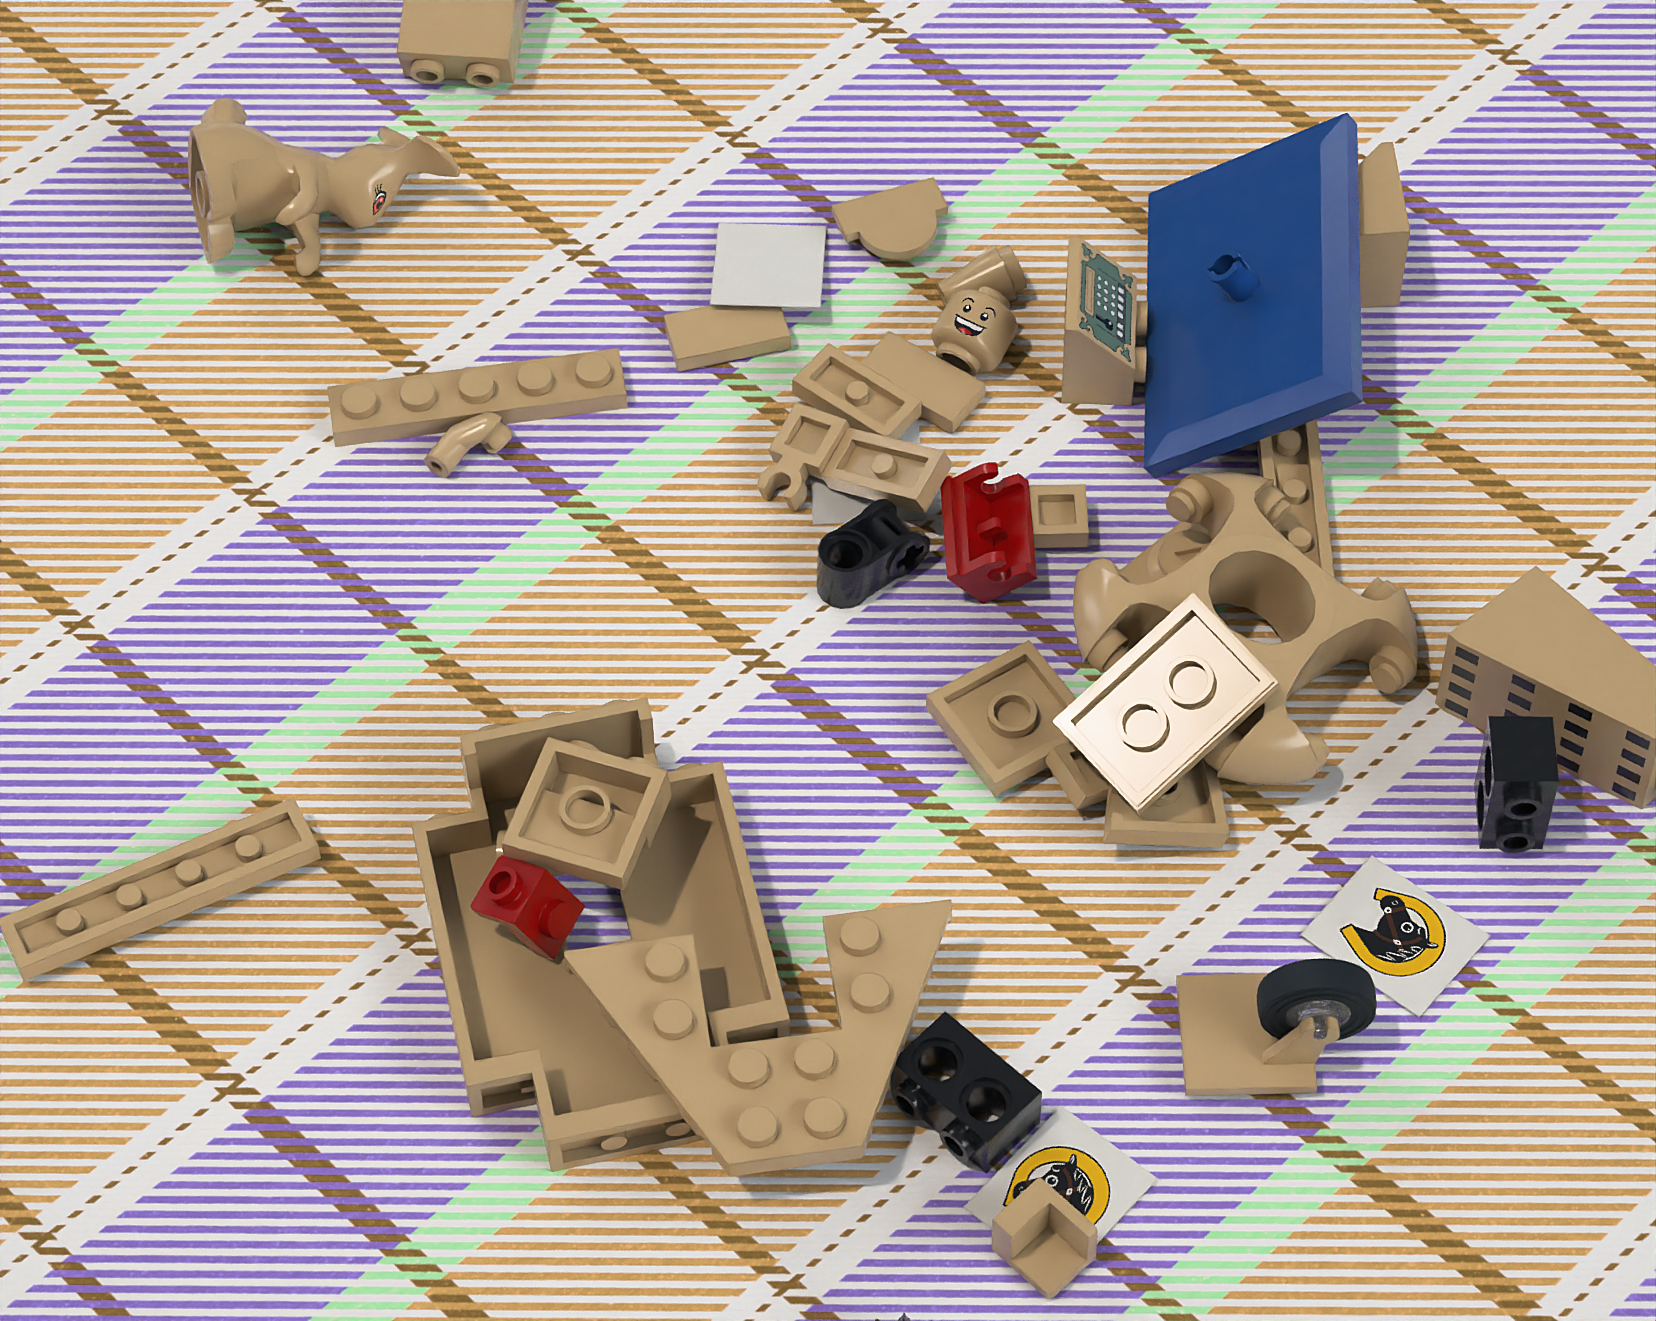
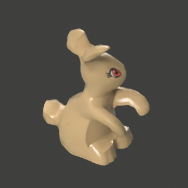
(252, 179)

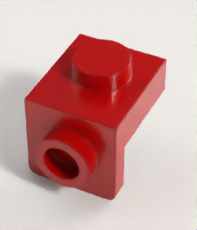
(528, 904)

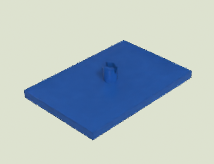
(1253, 297)

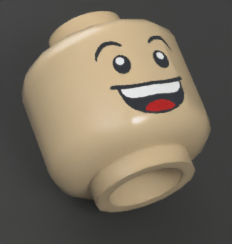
(975, 330)

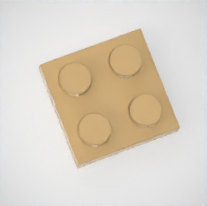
(1004, 716)

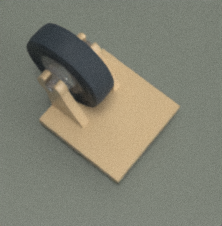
(1268, 1027)

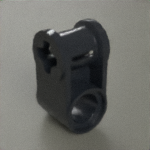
(867, 555)

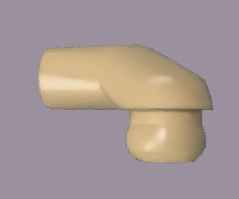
(462, 437)

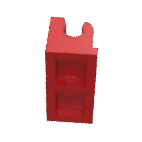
(988, 532)

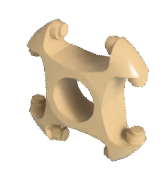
(1266, 573)

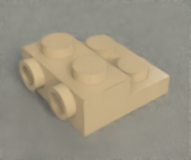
(588, 812)

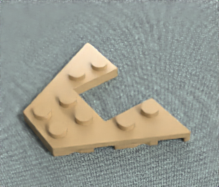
(783, 1096)

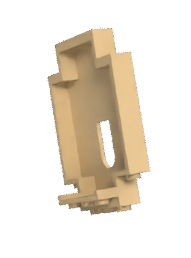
(532, 1027)

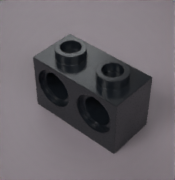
(1516, 783)
(977, 1084)

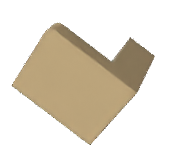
(1044, 1238)

